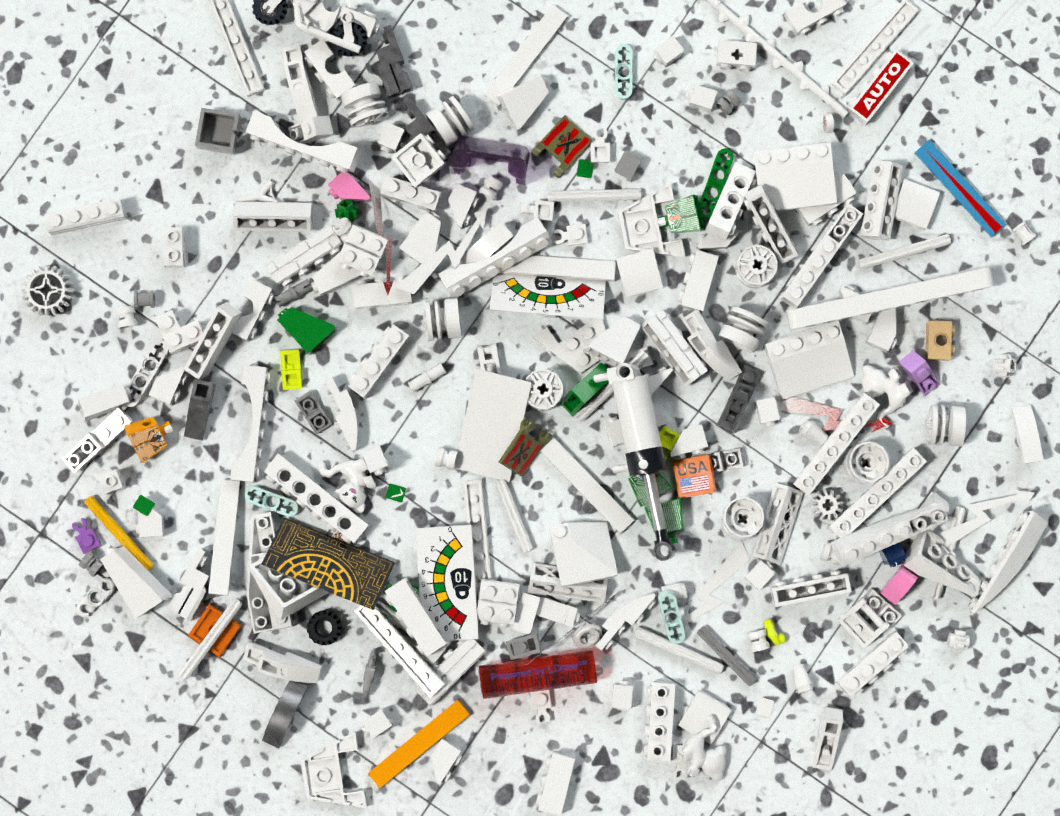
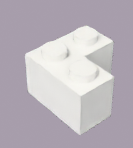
(178, 337)

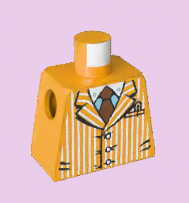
(147, 437)

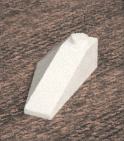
(933, 561)

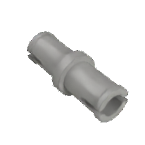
(293, 293)

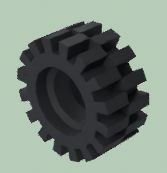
(313, 632)

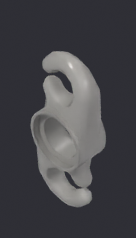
(369, 672)

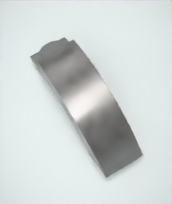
(284, 713)

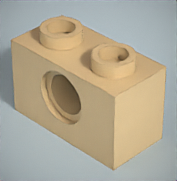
(933, 350)

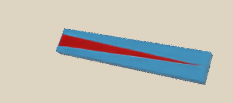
(960, 188)

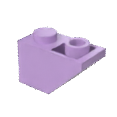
(919, 372)

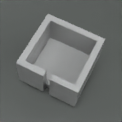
(218, 131)

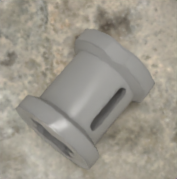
(144, 299)

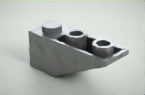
(199, 409)

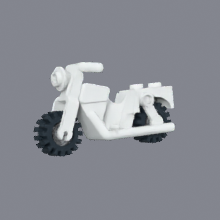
(315, 20)

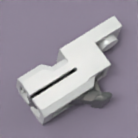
(194, 590)

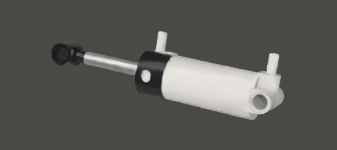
(641, 441)

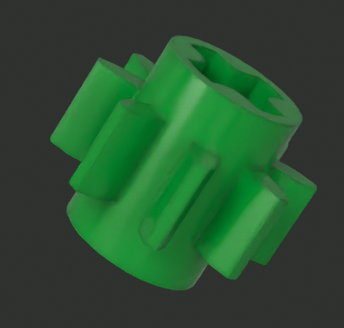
(347, 209)

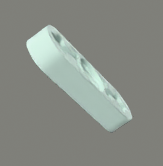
(628, 86)
(260, 492)
(669, 624)

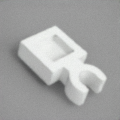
(600, 151)
(575, 235)
(540, 701)
(676, 759)

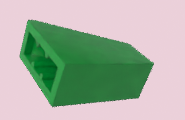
(305, 329)
(584, 391)

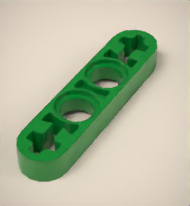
(716, 184)

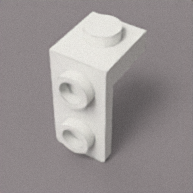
(557, 612)

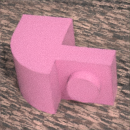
(899, 584)

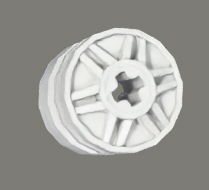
(366, 109)
(450, 121)
(754, 277)
(442, 319)
(743, 329)
(553, 384)
(946, 425)
(876, 464)
(742, 507)

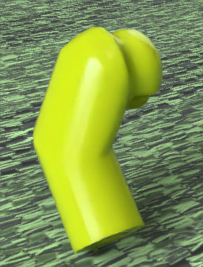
(771, 633)

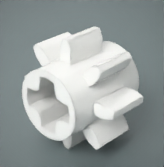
(1004, 365)
(958, 641)

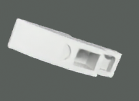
(299, 83)
(712, 352)
(347, 420)
(97, 440)
(630, 613)
(281, 666)

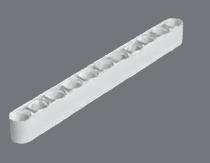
(889, 298)

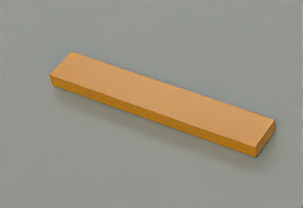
(418, 743)

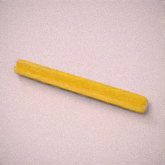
(118, 532)

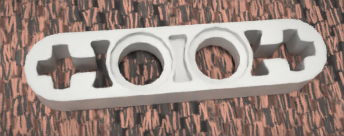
(148, 375)

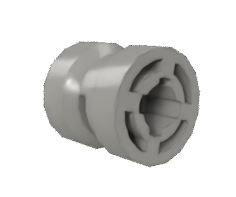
(728, 101)
(88, 563)

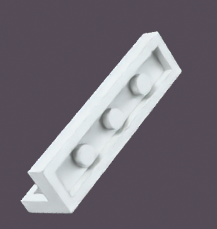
(775, 522)
(586, 591)

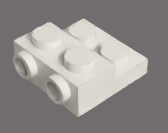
(419, 159)
(362, 251)
(497, 602)

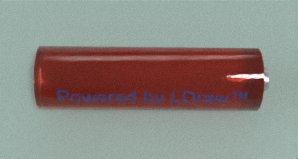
(538, 675)

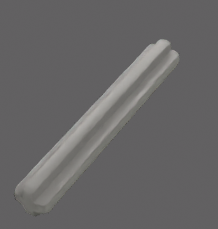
(726, 656)

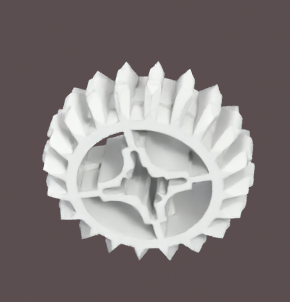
(30, 290)

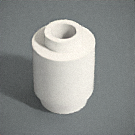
(678, 589)

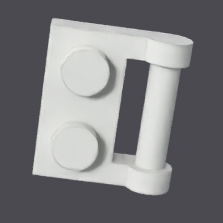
(859, 627)

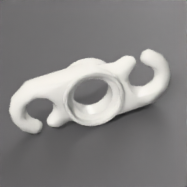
(87, 599)

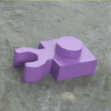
(87, 539)

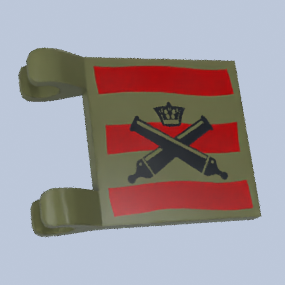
(564, 143)
(524, 448)

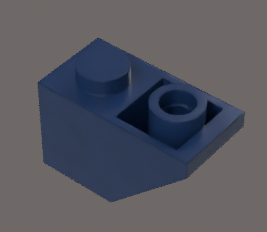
(893, 555)

